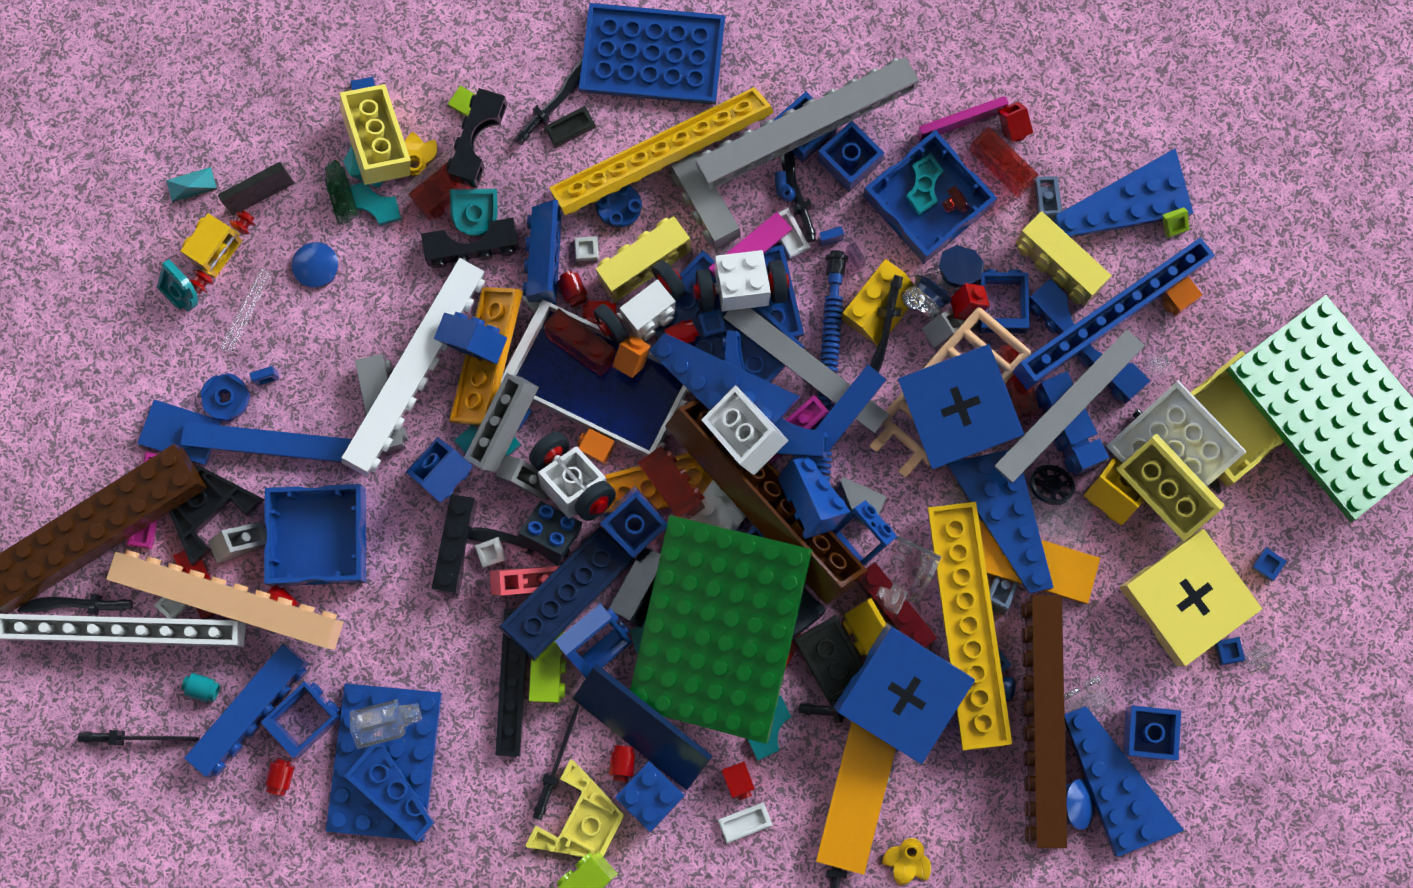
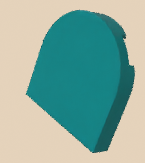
(473, 209)
(176, 287)

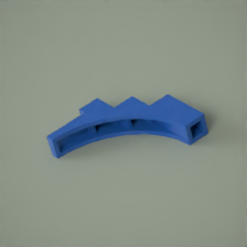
(801, 440)

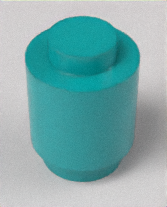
(200, 688)

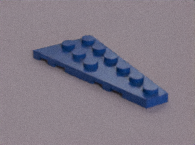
(1131, 200)
(713, 378)
(1007, 516)
(1124, 800)

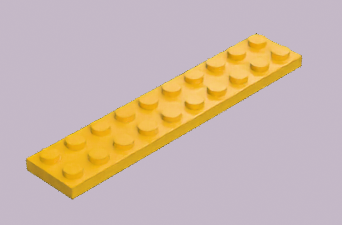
(660, 150)
(970, 624)

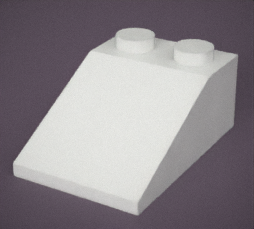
(744, 430)

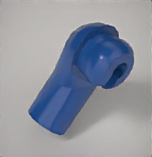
(783, 189)

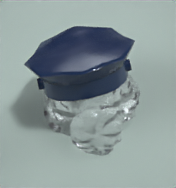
(955, 268)
(925, 297)

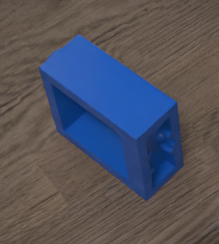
(1014, 276)
(874, 523)
(602, 651)
(283, 737)

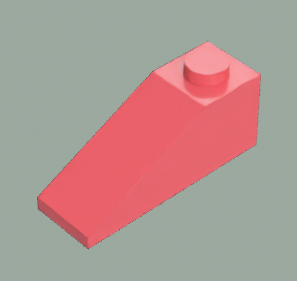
(518, 579)

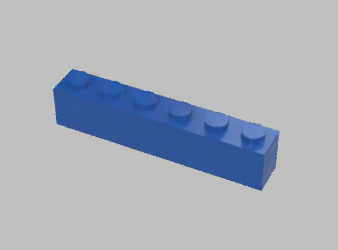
(246, 711)

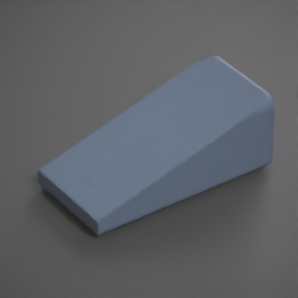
(1048, 198)
(1000, 596)

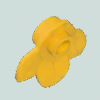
(420, 152)
(906, 865)

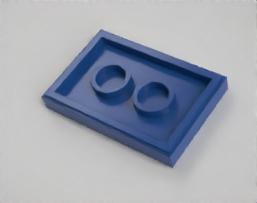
(165, 428)

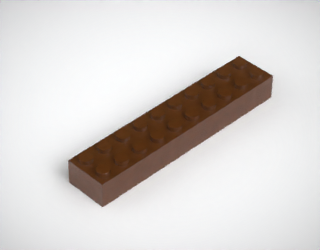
(763, 502)
(96, 525)
(1044, 722)

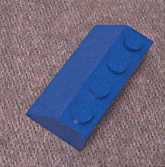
(543, 252)

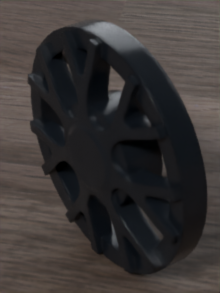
(1052, 485)

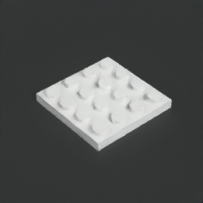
(1186, 429)

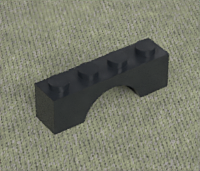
(485, 111)
(499, 239)
(453, 544)

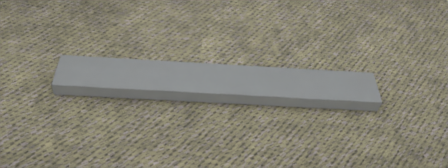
(800, 362)
(1069, 406)

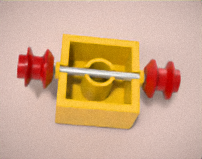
(213, 246)

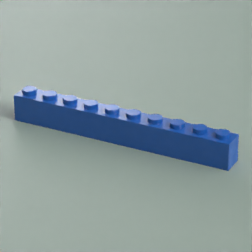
(1112, 313)

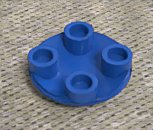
(620, 208)
(315, 264)
(1079, 804)

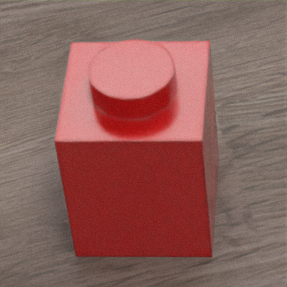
(1015, 121)
(968, 299)
(738, 781)

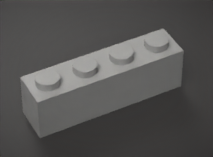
(707, 205)
(372, 376)
(501, 422)

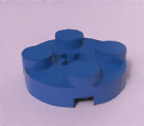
(238, 396)

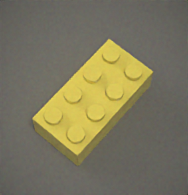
(375, 134)
(1062, 259)
(634, 261)
(1170, 487)

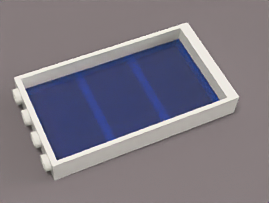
(612, 404)

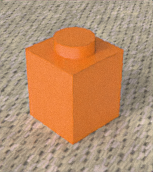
(1181, 296)
(631, 356)
(596, 446)

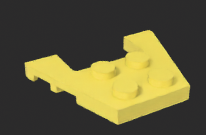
(590, 823)

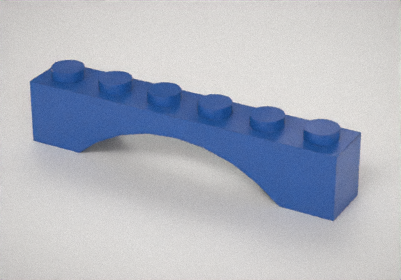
(1052, 306)

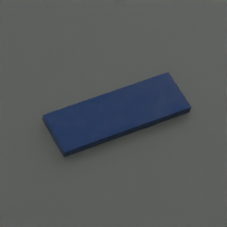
(566, 593)
(642, 727)

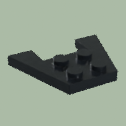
(200, 509)

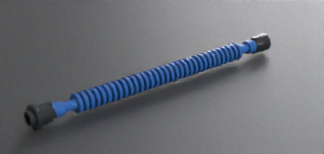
(831, 331)

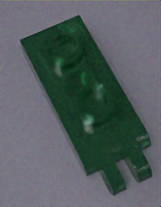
(340, 193)

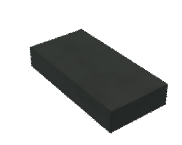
(570, 126)

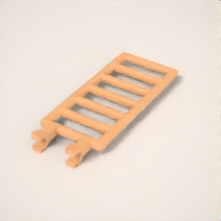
(948, 349)

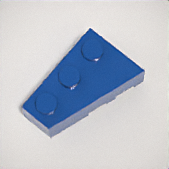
(812, 497)

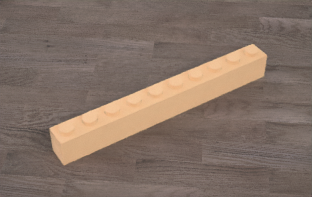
(225, 600)

